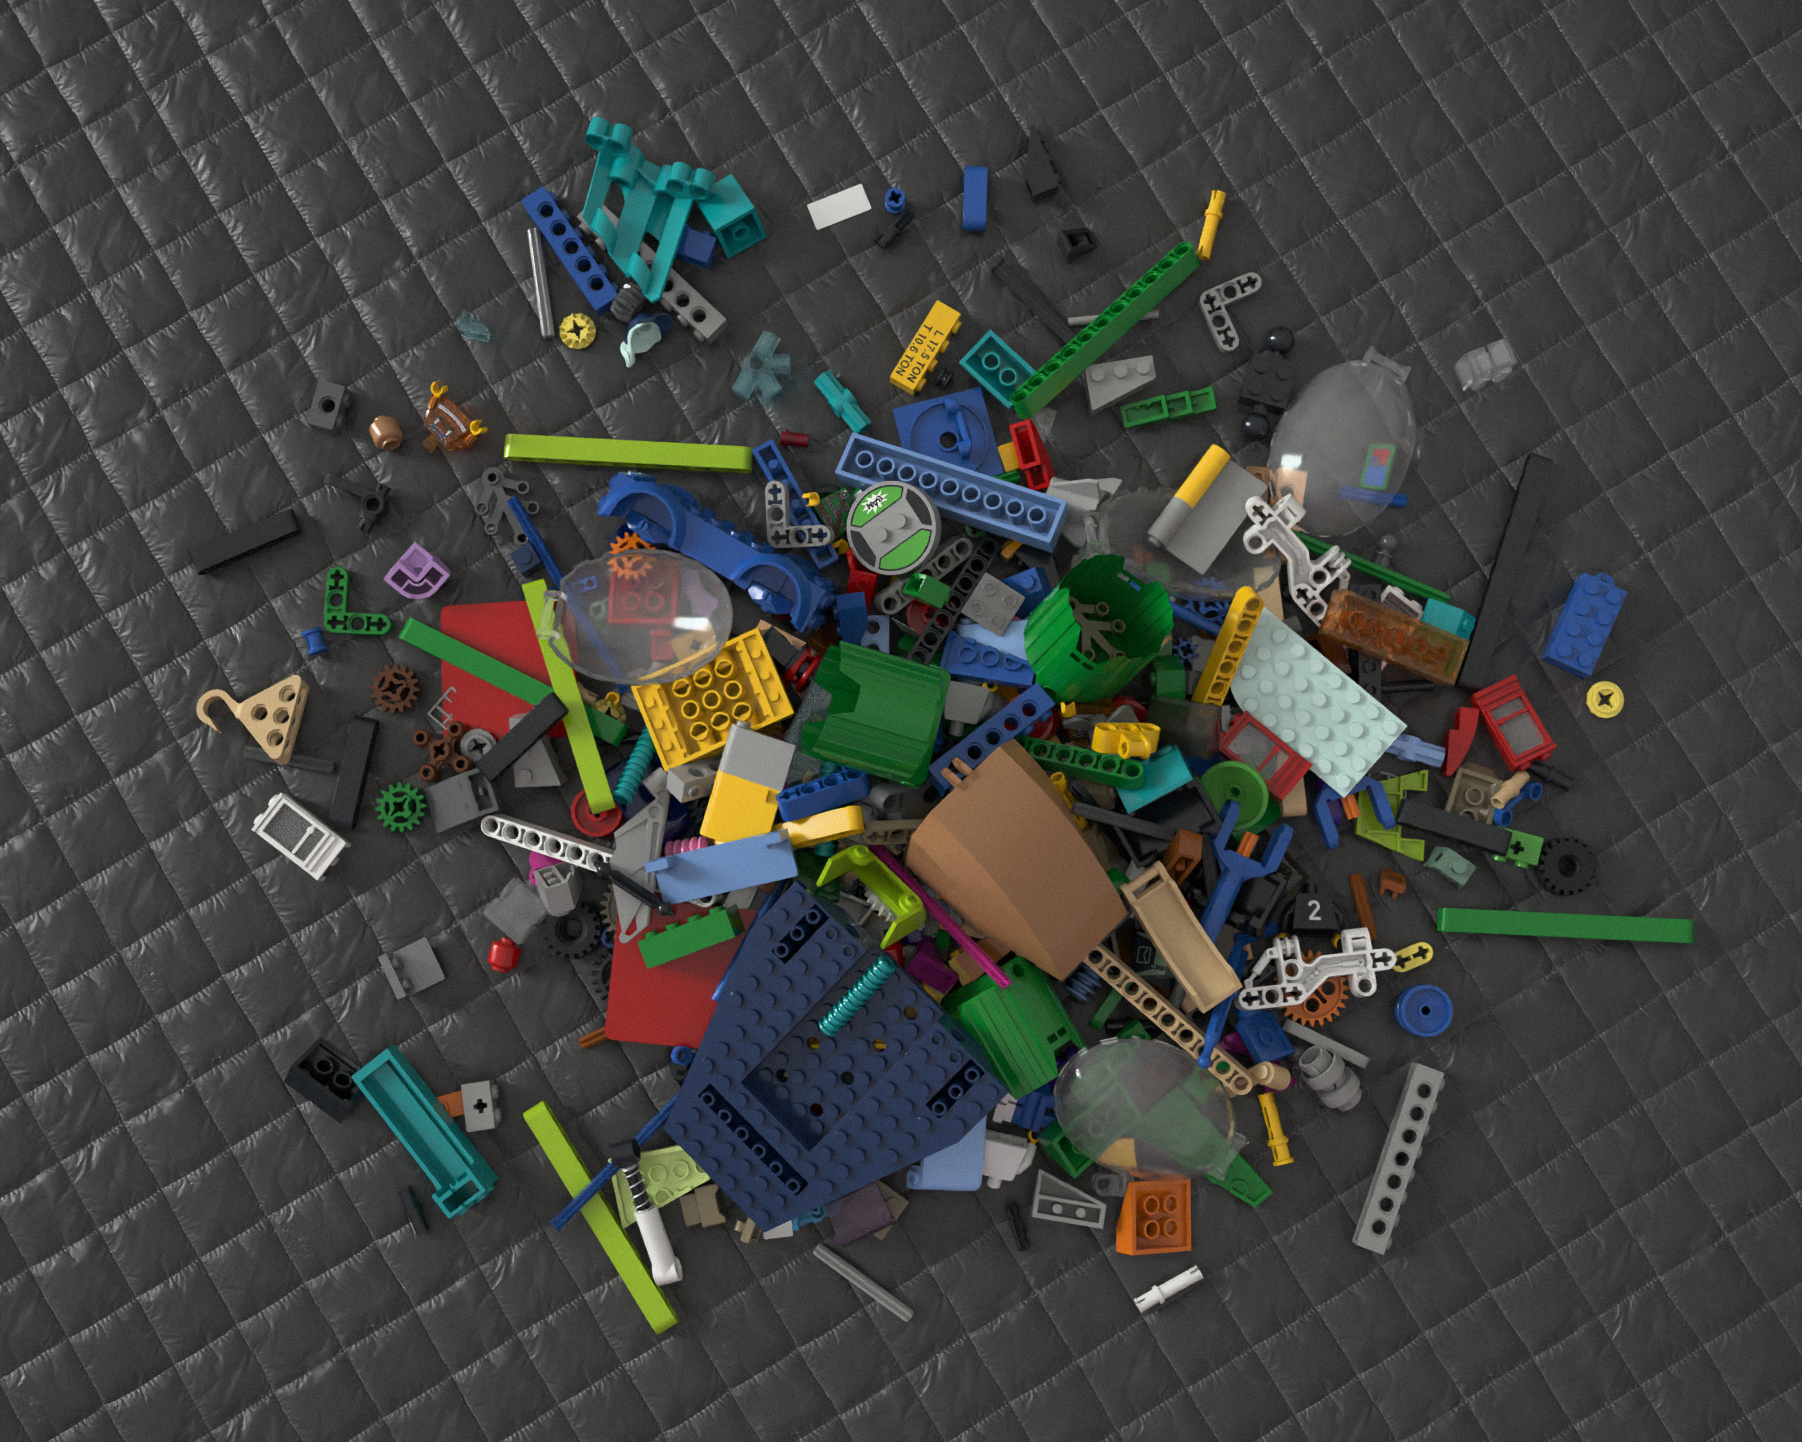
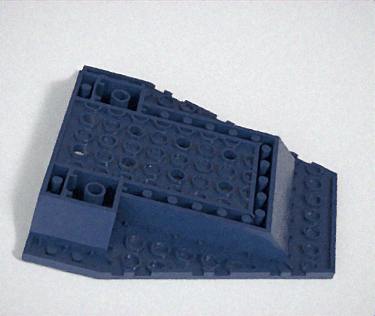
(761, 1131)

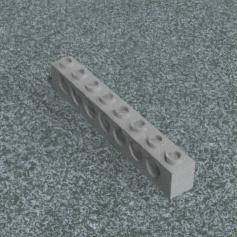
(714, 322)
(1387, 1166)

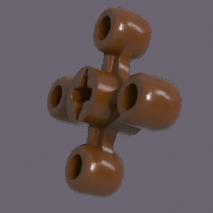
(435, 748)

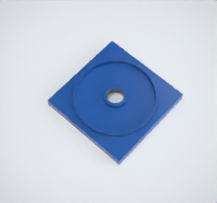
(925, 422)

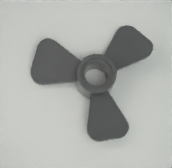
(1122, 715)

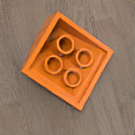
(1155, 1218)

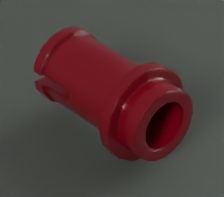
(794, 439)

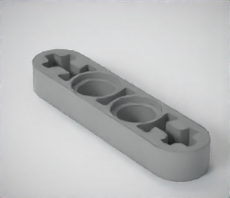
(1317, 1039)

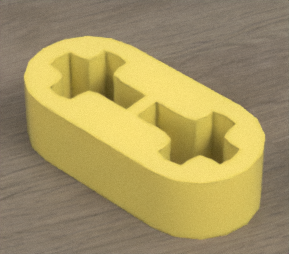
(1413, 962)

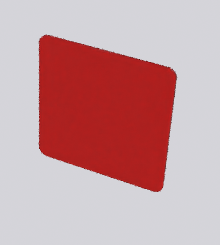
(506, 635)
(672, 999)

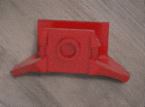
(861, 579)

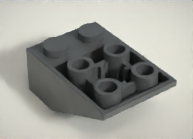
(462, 800)

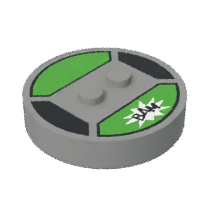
(893, 528)

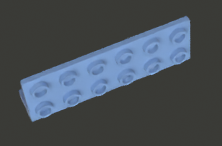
(725, 867)

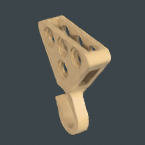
(271, 729)

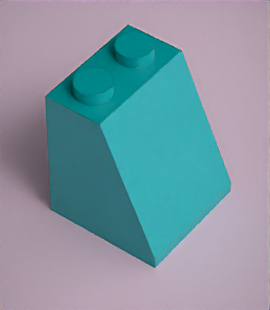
(731, 217)

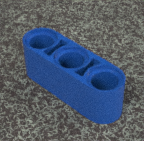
(975, 198)

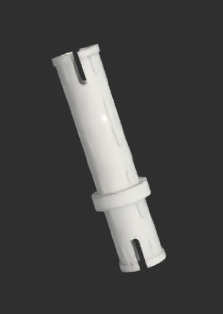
(1167, 1289)

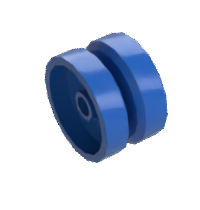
(1434, 1018)

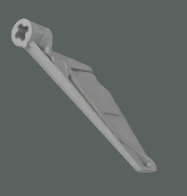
(636, 844)

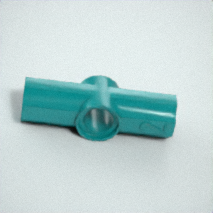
(842, 402)

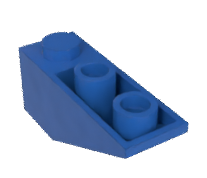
(853, 616)

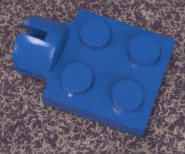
(1262, 1034)

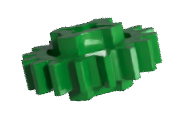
(408, 801)

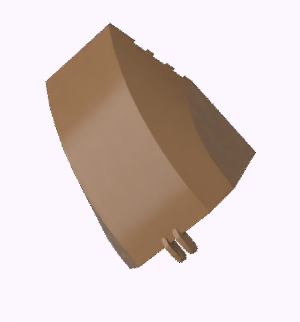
(1016, 862)

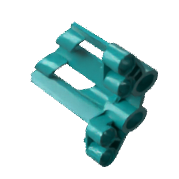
(655, 203)

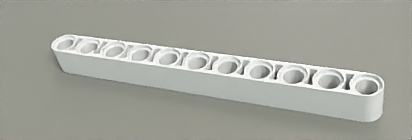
(568, 846)

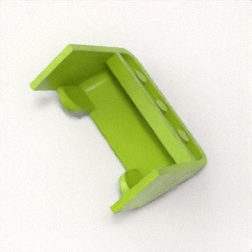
(882, 883)

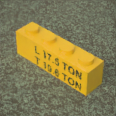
(925, 348)

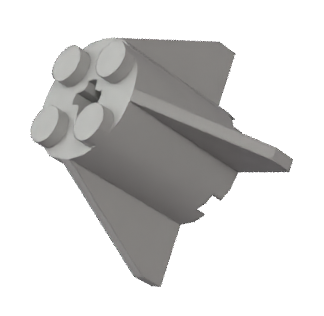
(1081, 497)

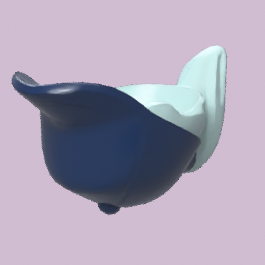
(643, 333)

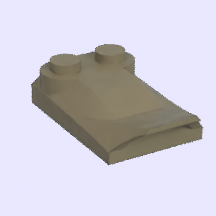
(1473, 791)

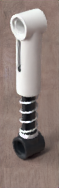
(665, 1266)

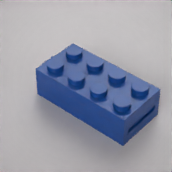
(1584, 624)

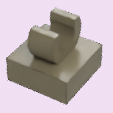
(749, 1230)

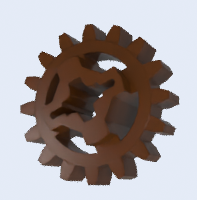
(399, 697)

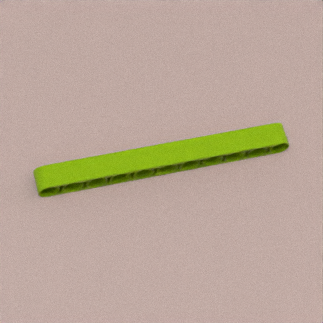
(628, 453)
(576, 720)
(601, 1218)

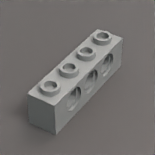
(693, 779)

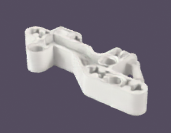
(1276, 529)
(1354, 962)

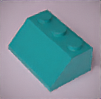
(997, 367)
(1448, 618)
(1162, 774)

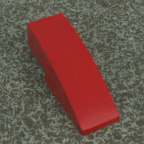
(1032, 455)
(1458, 740)

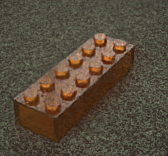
(1393, 637)

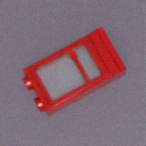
(1513, 724)
(1260, 748)

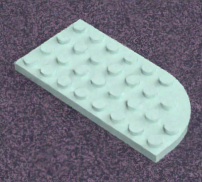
(1312, 705)

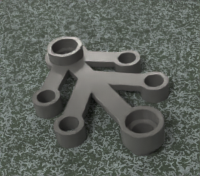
(502, 505)

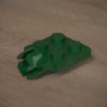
(810, 868)

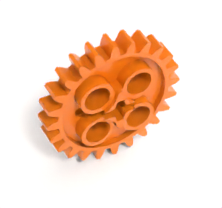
(1322, 1010)

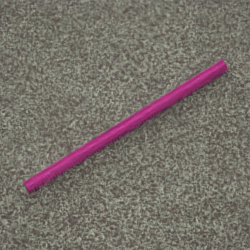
(943, 918)

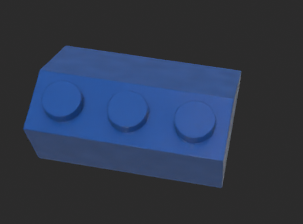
(1033, 586)

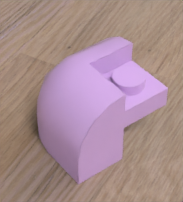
(417, 573)

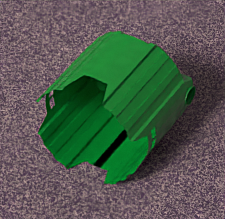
(1053, 633)
(879, 713)
(1015, 1024)

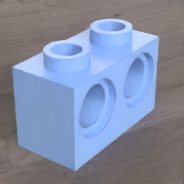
(881, 638)

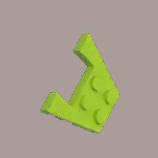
(1369, 827)

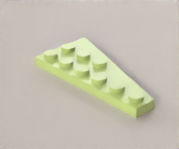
(668, 1175)

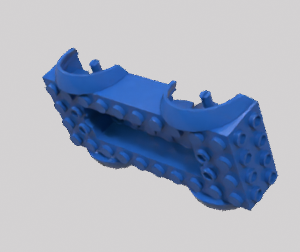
(673, 516)

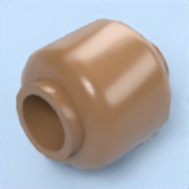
(386, 433)

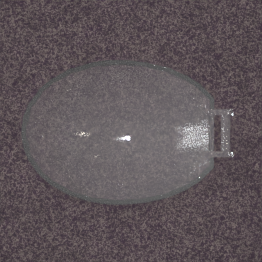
(1344, 445)
(1123, 531)
(638, 617)
(1147, 1111)

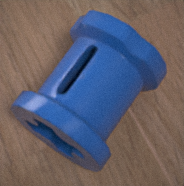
(899, 196)
(314, 641)

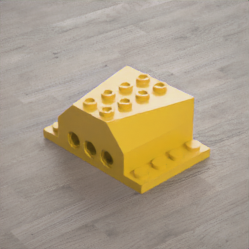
(695, 713)

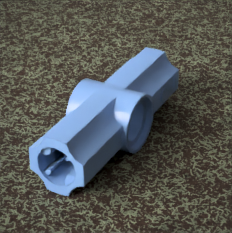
(1413, 749)

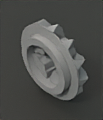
(469, 741)

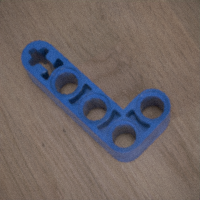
(823, 794)

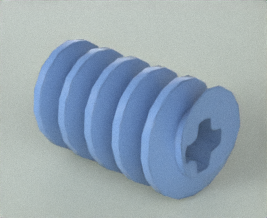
(1085, 981)

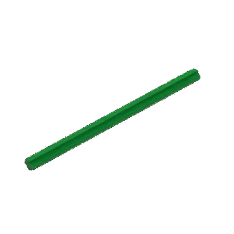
(1377, 571)

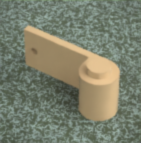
(1266, 1075)

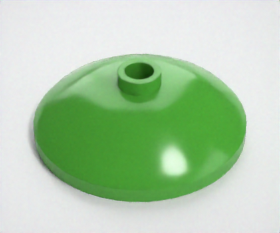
(1252, 787)

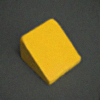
(1008, 457)

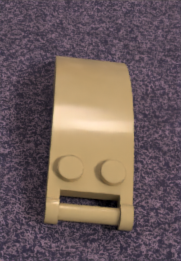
(1181, 939)

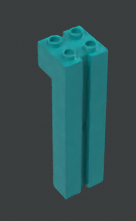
(426, 1131)

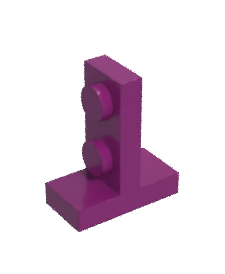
(930, 967)

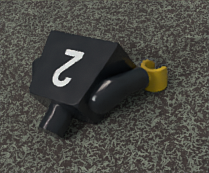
(1312, 916)

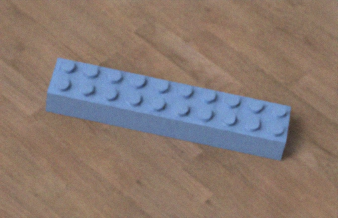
(958, 492)

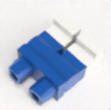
(1028, 1110)

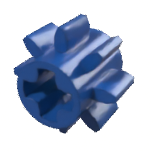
(1191, 649)

